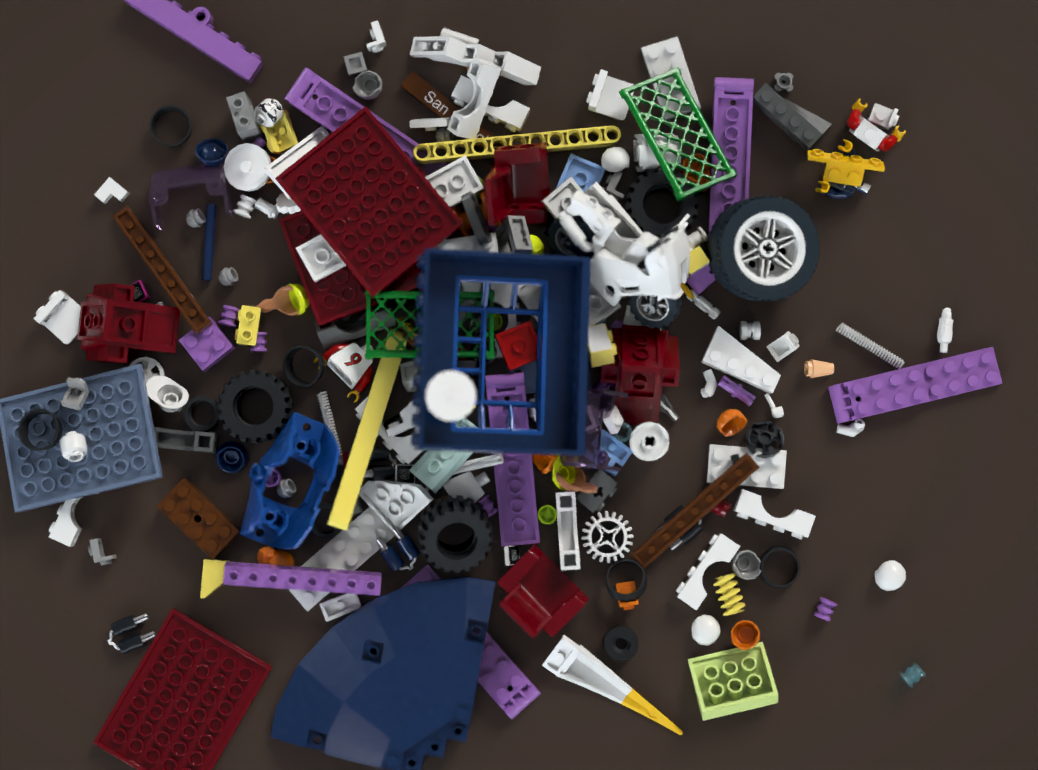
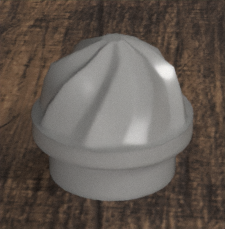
(444, 135)
(195, 218)
(228, 276)
(286, 488)

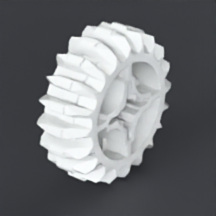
(617, 550)

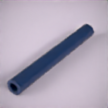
(209, 242)

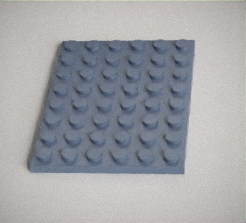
(116, 432)

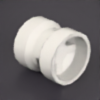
(750, 330)

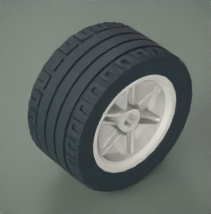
(731, 261)

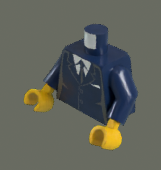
(842, 191)

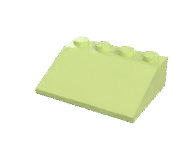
(733, 681)

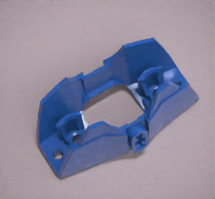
(287, 525)

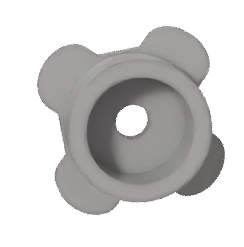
(783, 77)

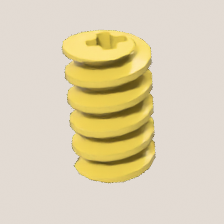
(729, 594)

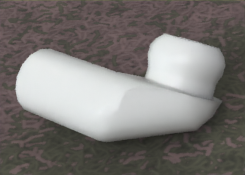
(711, 384)
(851, 430)

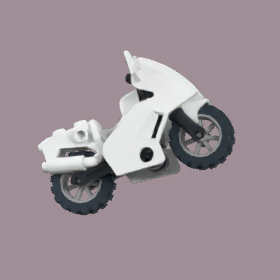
(625, 260)

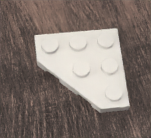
(395, 501)

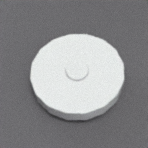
(246, 167)
(450, 395)

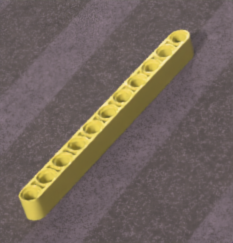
(488, 142)
(365, 436)

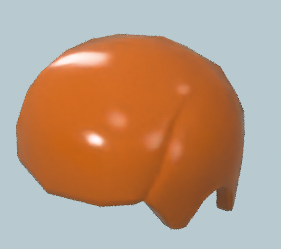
(731, 422)
(745, 635)

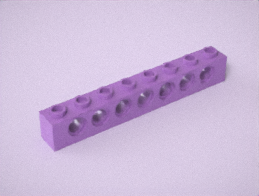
(302, 578)

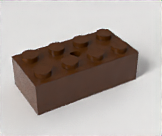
(214, 530)

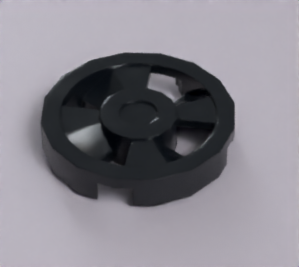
(764, 439)

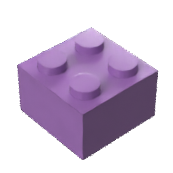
(208, 346)

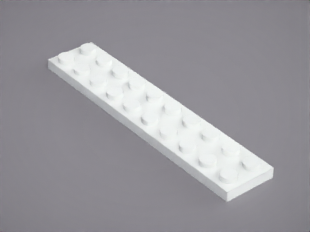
(449, 182)

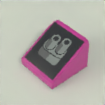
(141, 293)

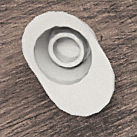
(167, 393)

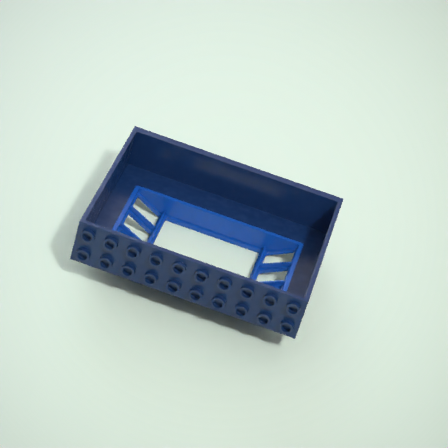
(560, 349)

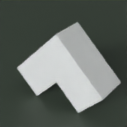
(109, 189)

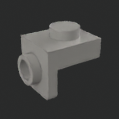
(612, 181)
(75, 394)
(96, 550)

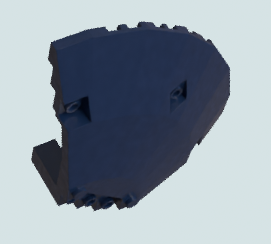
(407, 695)

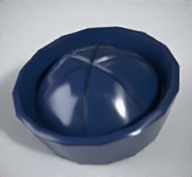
(212, 152)
(231, 450)

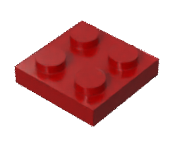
(518, 345)

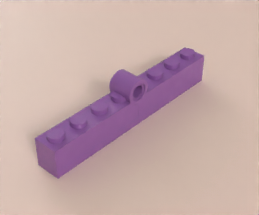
(201, 35)

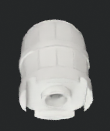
(645, 155)
(637, 441)

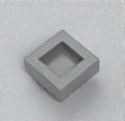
(355, 63)

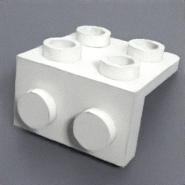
(606, 96)
(60, 316)

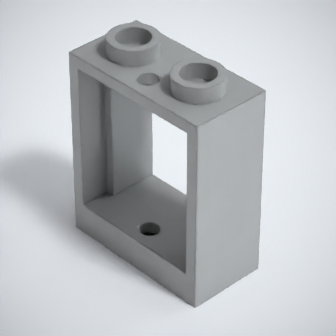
(244, 116)
(516, 230)

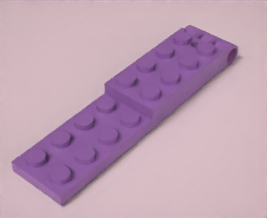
(335, 108)
(733, 133)
(915, 385)
(515, 475)
(496, 668)

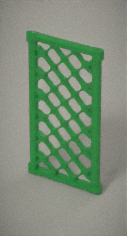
(705, 132)
(370, 354)

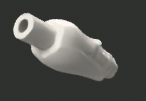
(945, 332)

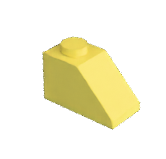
(212, 576)

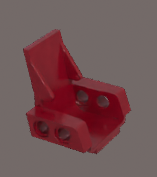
(518, 183)
(114, 322)
(642, 366)
(540, 594)

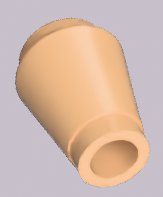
(818, 368)

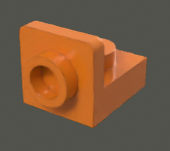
(626, 588)

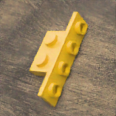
(843, 168)

